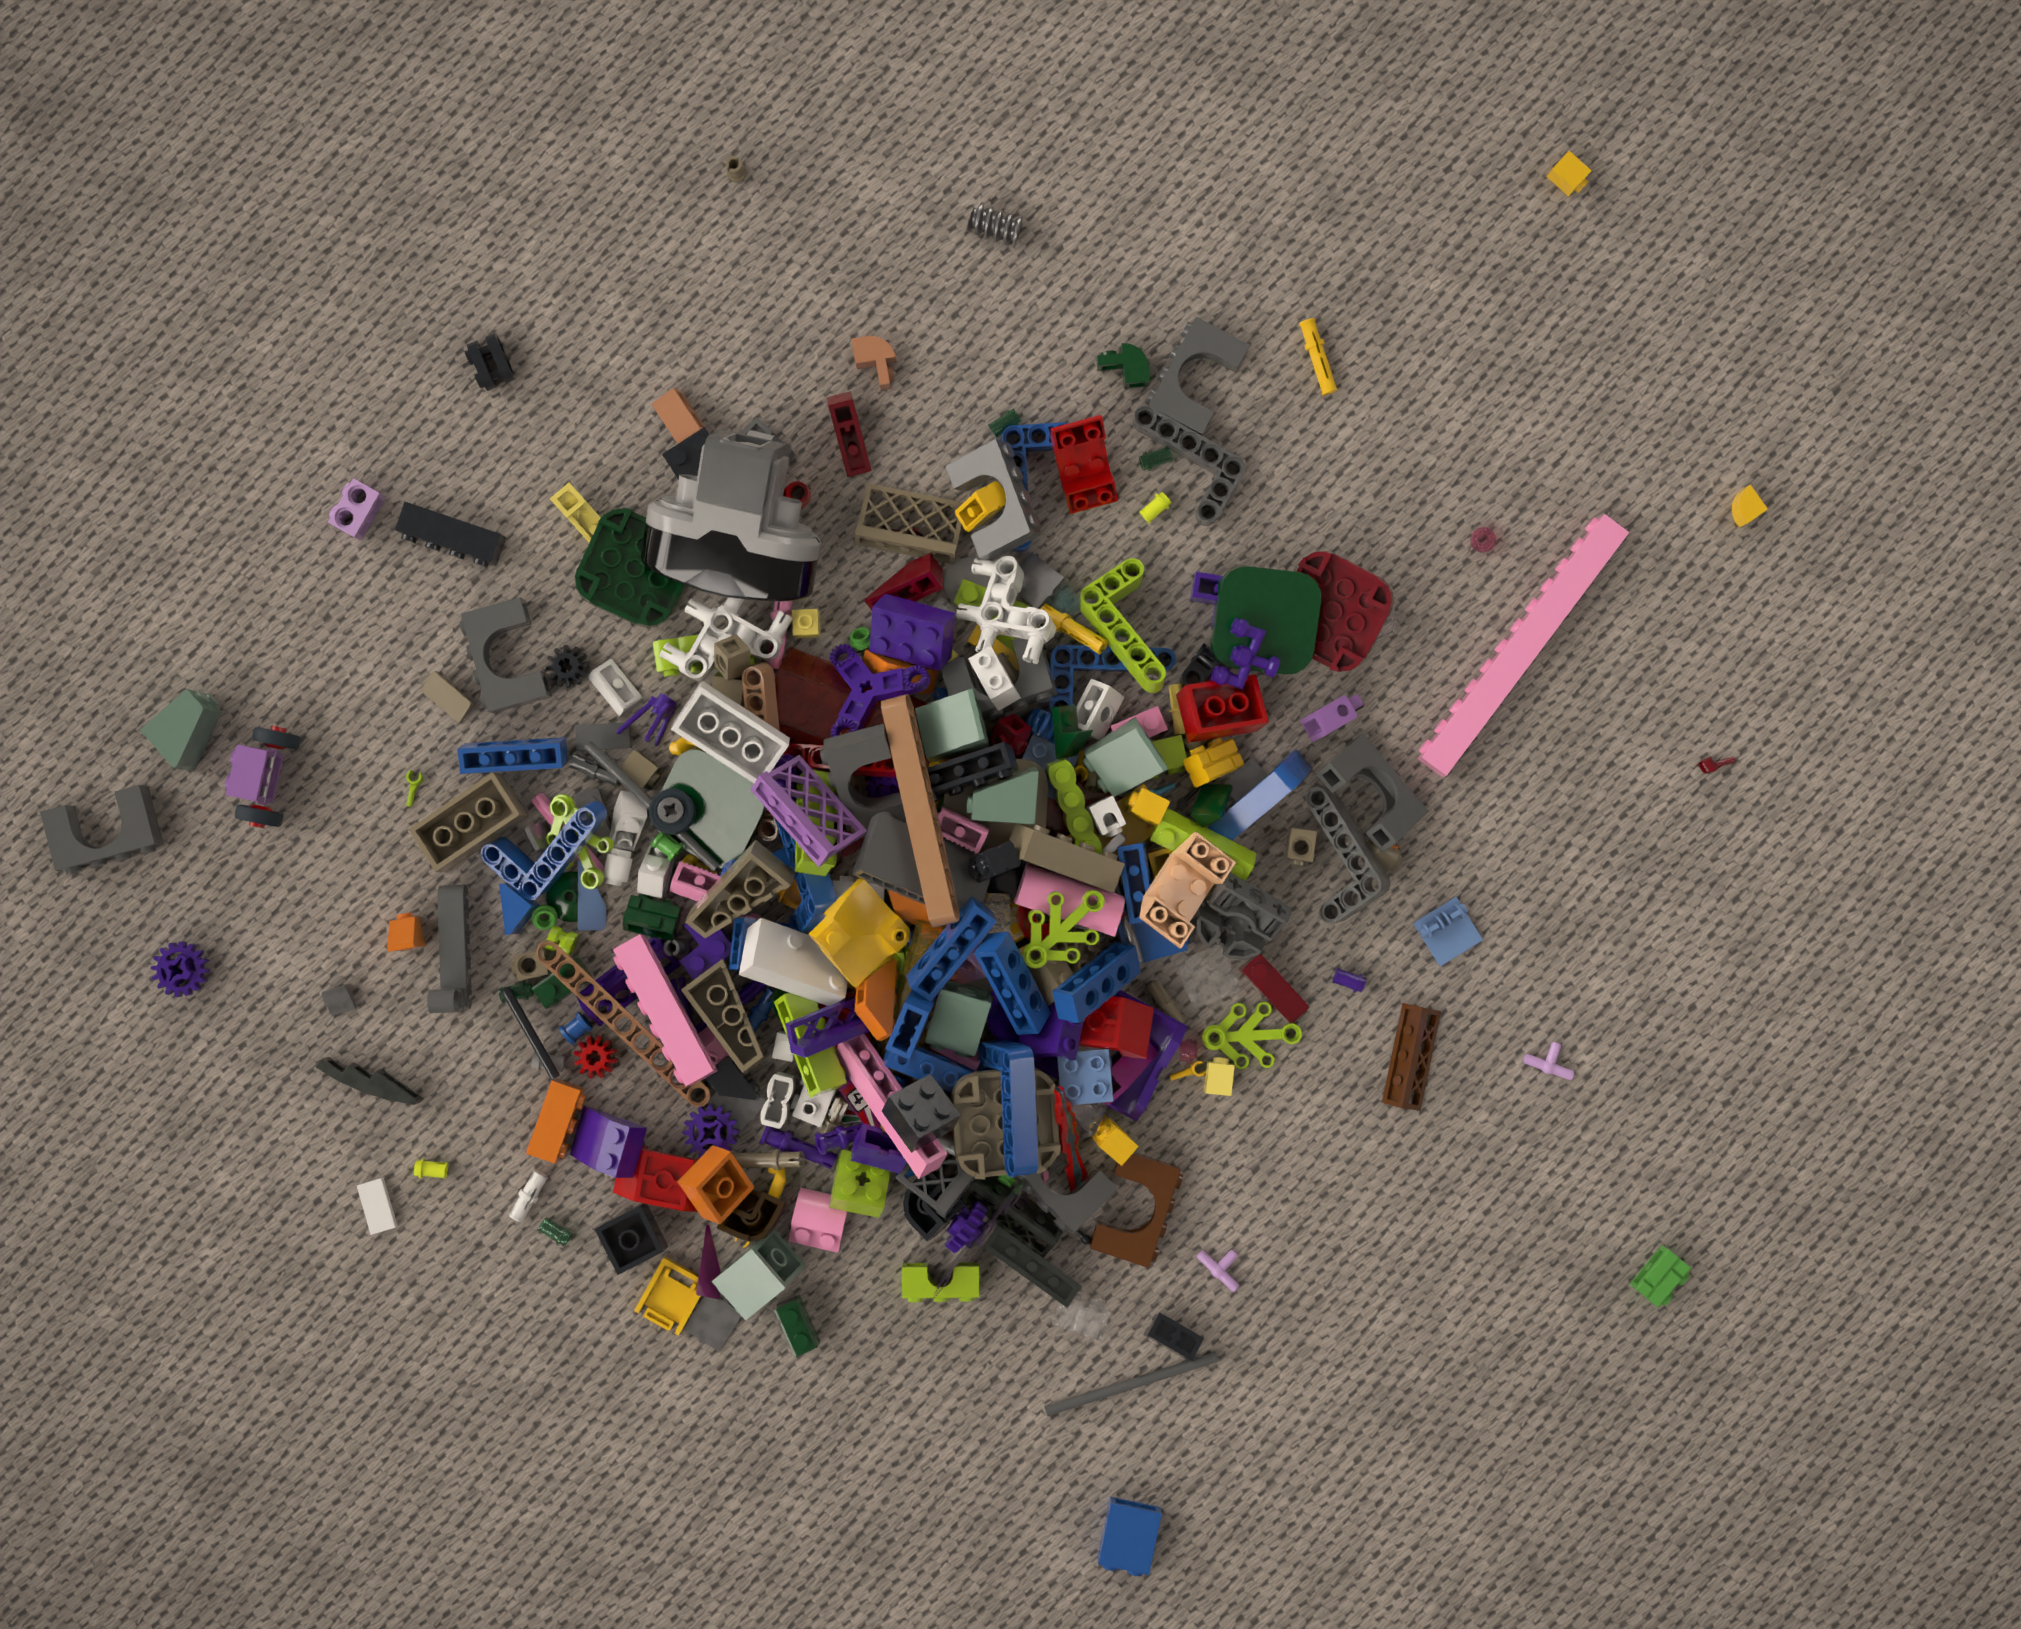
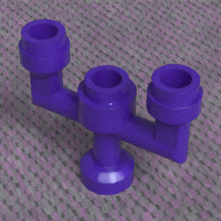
(1245, 656)

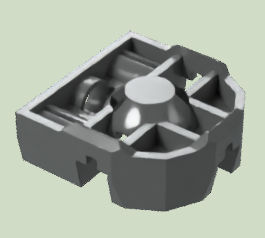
(1247, 928)

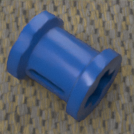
(576, 1028)

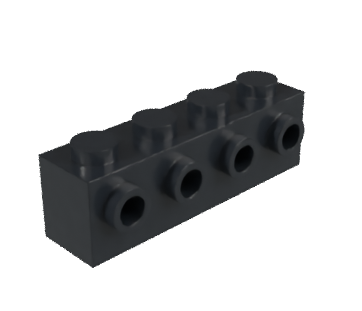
(972, 769)

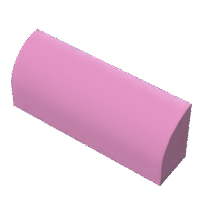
(1039, 882)

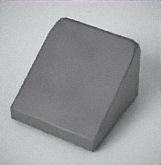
(537, 835)
(339, 999)

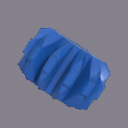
(1041, 724)

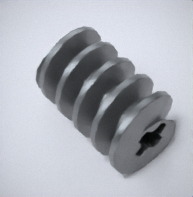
(995, 225)

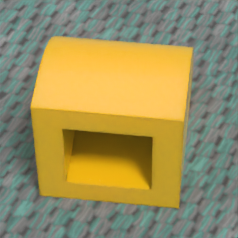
(1747, 506)

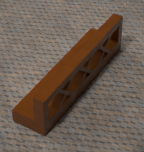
(1408, 1056)

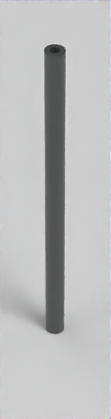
(645, 799)
(1131, 1384)

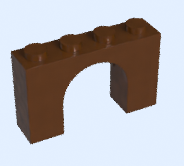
(1140, 1243)

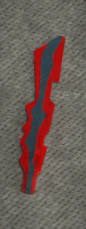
(1068, 1138)

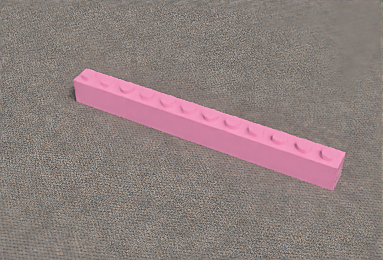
(1523, 645)

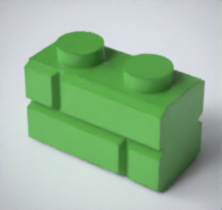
(1661, 1277)

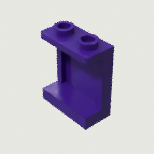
(1055, 1039)

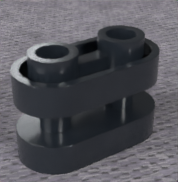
(477, 355)

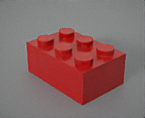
(1221, 710)

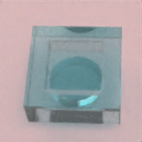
(1064, 599)

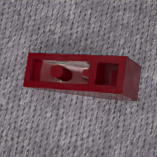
(848, 434)
(911, 582)
(1274, 988)

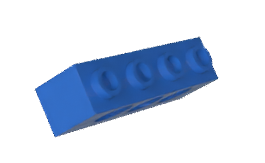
(513, 755)
(951, 949)
(1096, 982)
(1012, 983)
(926, 1062)

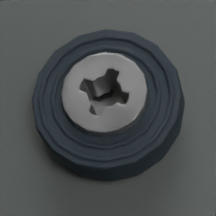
(679, 817)

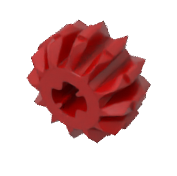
(599, 1066)

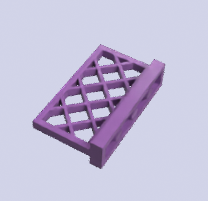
(795, 818)

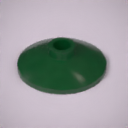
(556, 896)

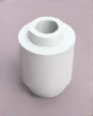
(617, 866)

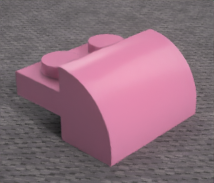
(815, 1222)

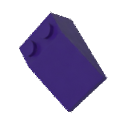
(608, 1143)

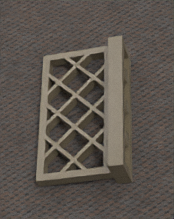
(905, 543)

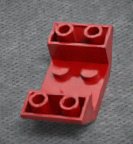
(1083, 464)
(1119, 1026)
(657, 1181)

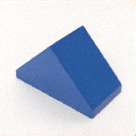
(515, 909)

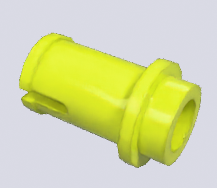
(1155, 507)
(430, 1169)

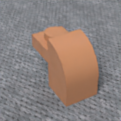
(875, 351)

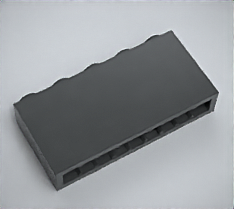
(890, 862)

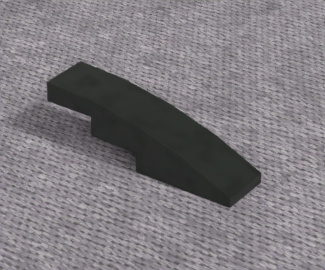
(379, 1084)

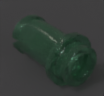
(1008, 419)
(1155, 458)
(521, 991)
(555, 1232)

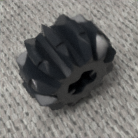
(559, 671)

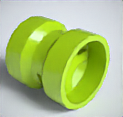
(565, 940)

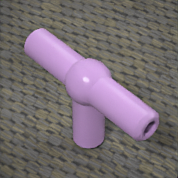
(1549, 1065)
(1218, 1270)

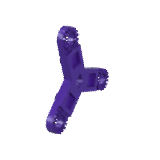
(883, 684)

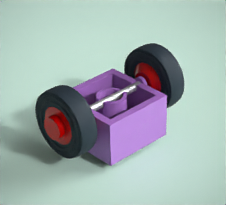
(257, 773)

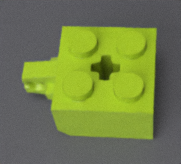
(850, 1196)

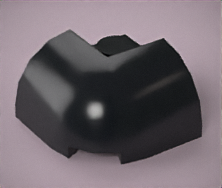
(922, 1215)

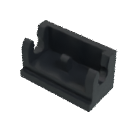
(1174, 1336)

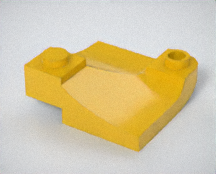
(859, 932)

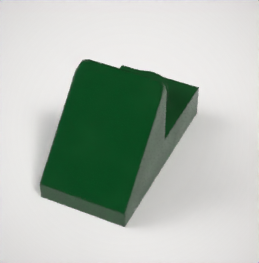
(1066, 734)

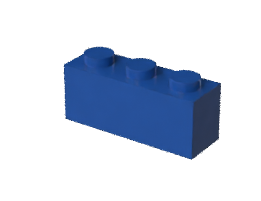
(1135, 877)

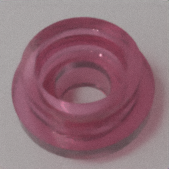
(1490, 536)
(1188, 1051)

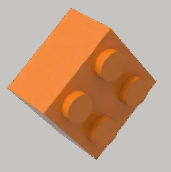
(716, 1184)

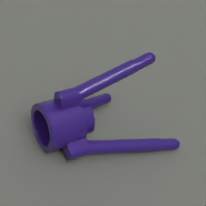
(662, 708)

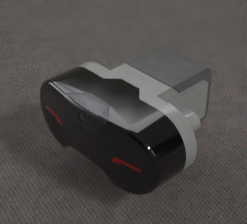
(733, 526)

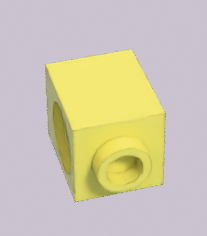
(806, 623)
(1219, 1077)

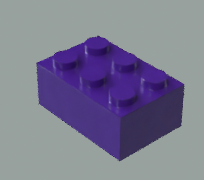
(912, 632)

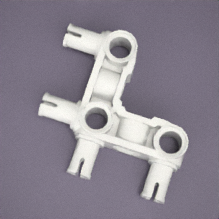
(999, 601)
(703, 647)

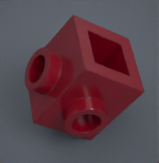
(1011, 731)

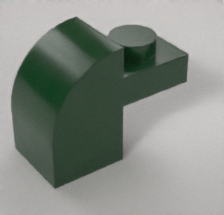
(1131, 361)

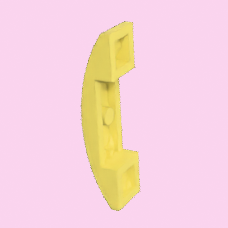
(576, 510)

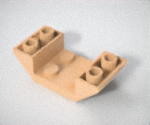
(1183, 887)

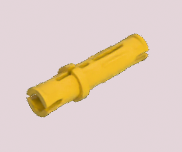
(1314, 345)
(1077, 631)

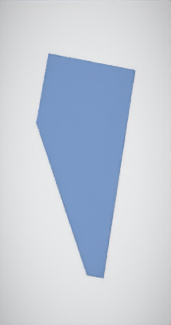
(590, 906)

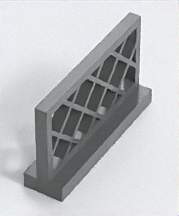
(949, 1196)

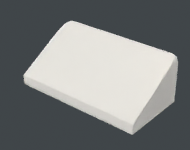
(614, 687)

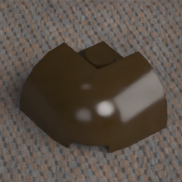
(754, 1217)

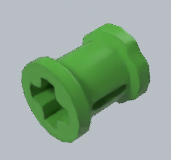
(668, 845)

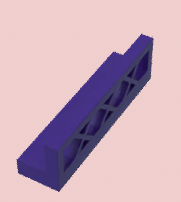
(614, 981)
(832, 1033)

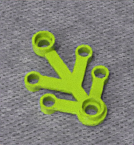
(563, 816)
(1060, 931)
(1247, 1035)

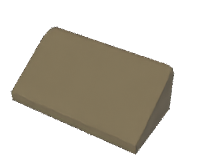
(447, 696)

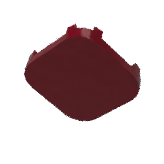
(1351, 609)

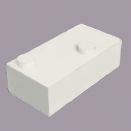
(730, 733)
(791, 963)

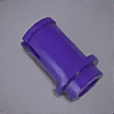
(1349, 980)

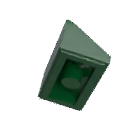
(1211, 803)

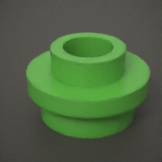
(860, 638)
(544, 924)

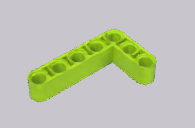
(1119, 626)

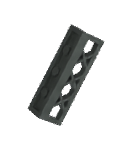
(1024, 1211)
(1032, 1266)

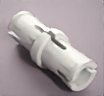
(528, 1196)

